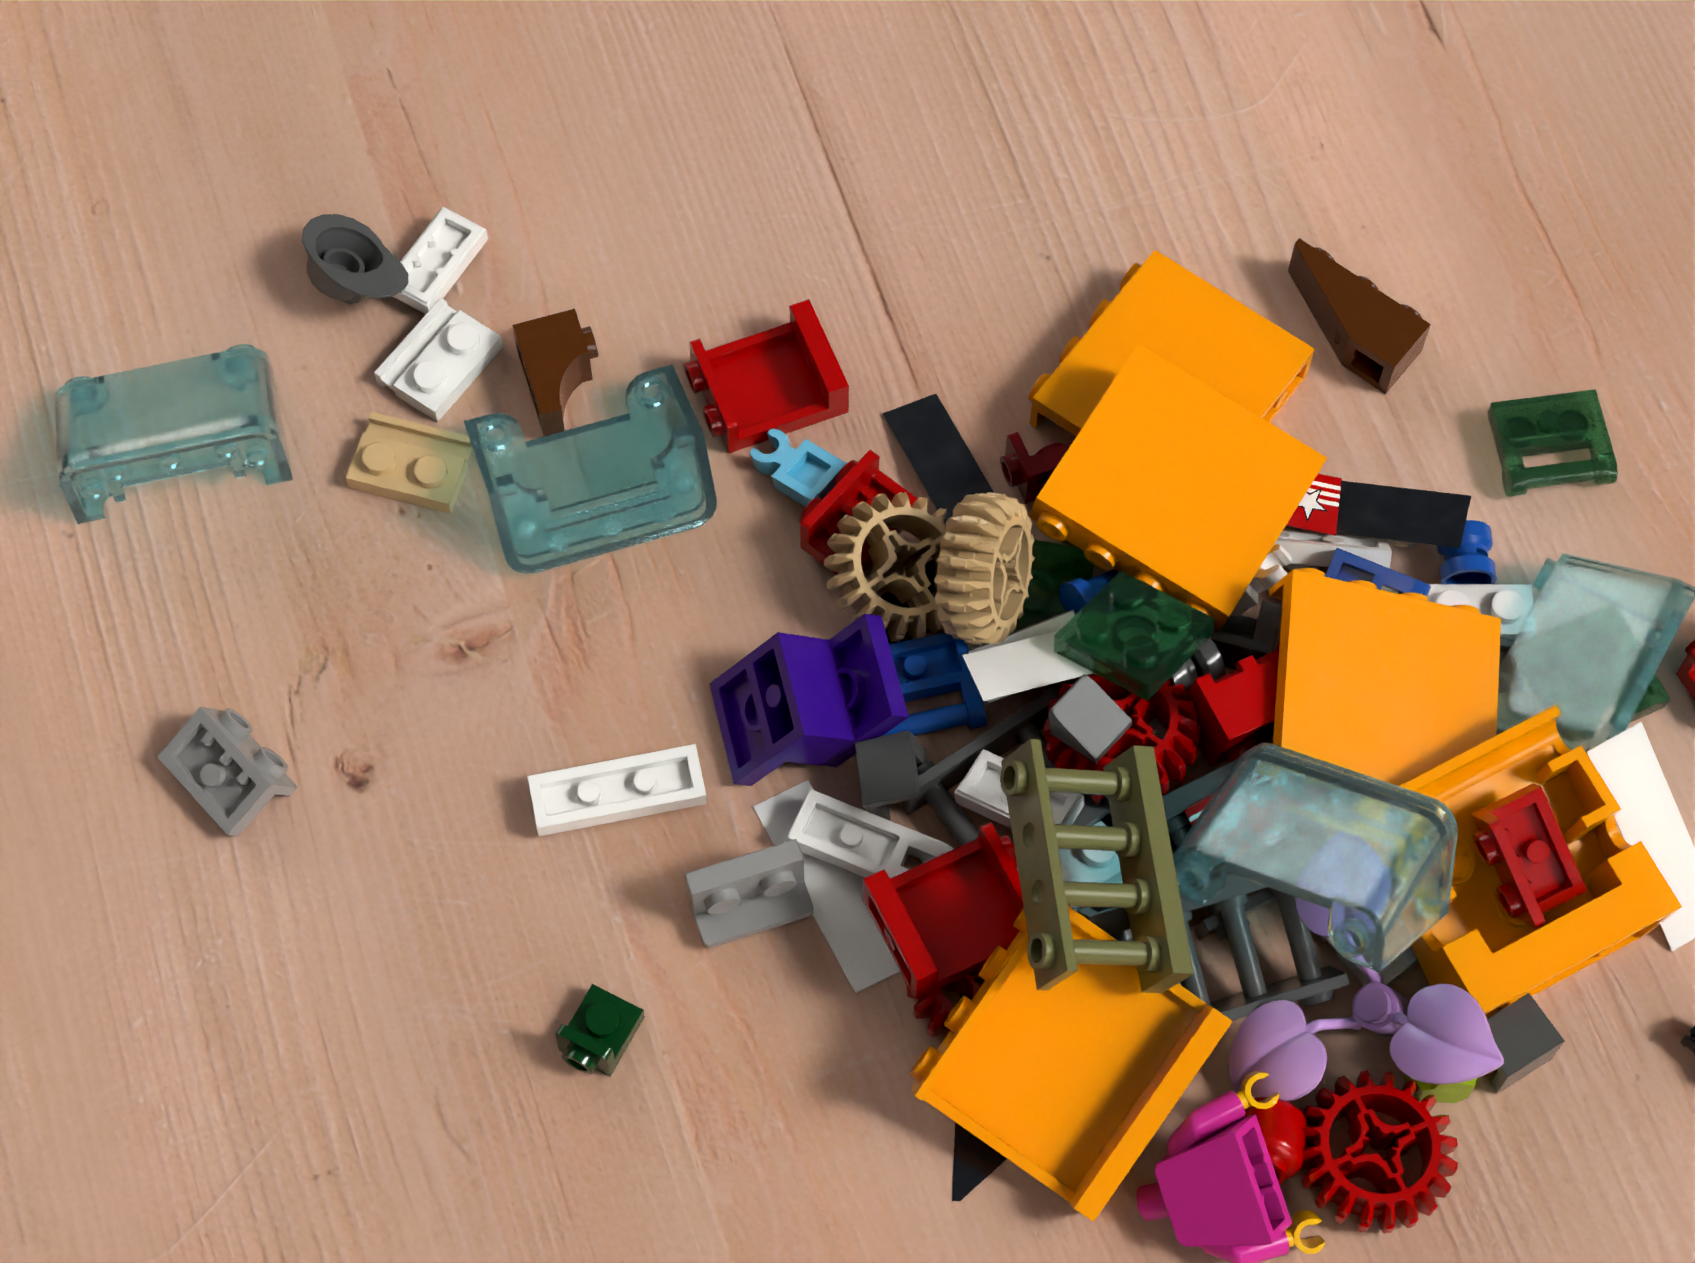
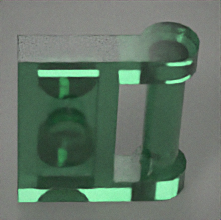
(1551, 426)

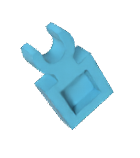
(800, 471)

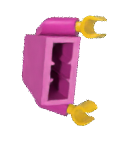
(1224, 1186)

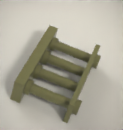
(1145, 860)

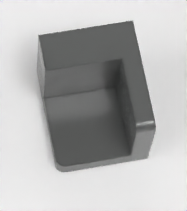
(1248, 636)
(889, 770)
(1524, 1040)

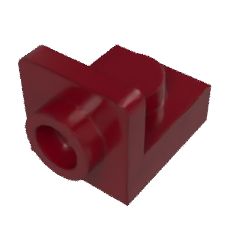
(1027, 471)

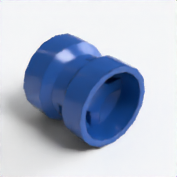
(1470, 561)

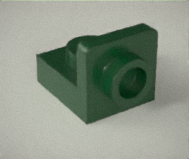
(599, 1032)

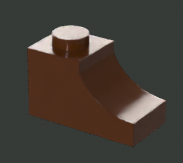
(554, 362)

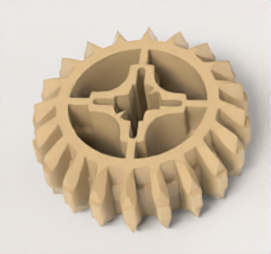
(885, 548)
(984, 568)

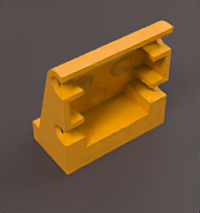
(1477, 940)

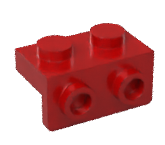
(854, 484)
(1528, 855)

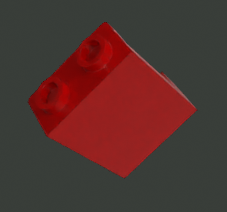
(769, 381)
(948, 911)

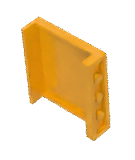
(1186, 325)
(1176, 486)
(1381, 676)
(1067, 1073)

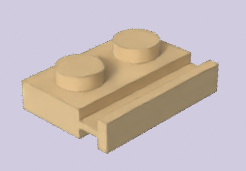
(410, 462)

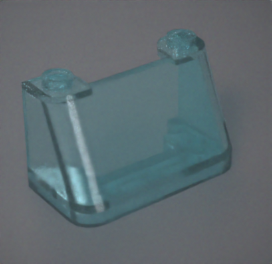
(168, 425)
(596, 482)
(1590, 647)
(1329, 838)

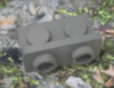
(226, 767)
(749, 894)

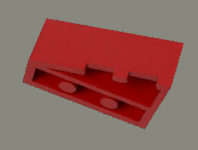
(1236, 708)

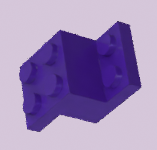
(807, 699)

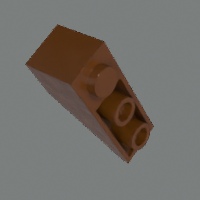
(1362, 324)

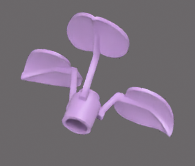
(1435, 1036)

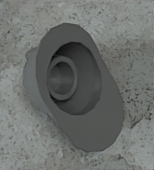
(350, 260)

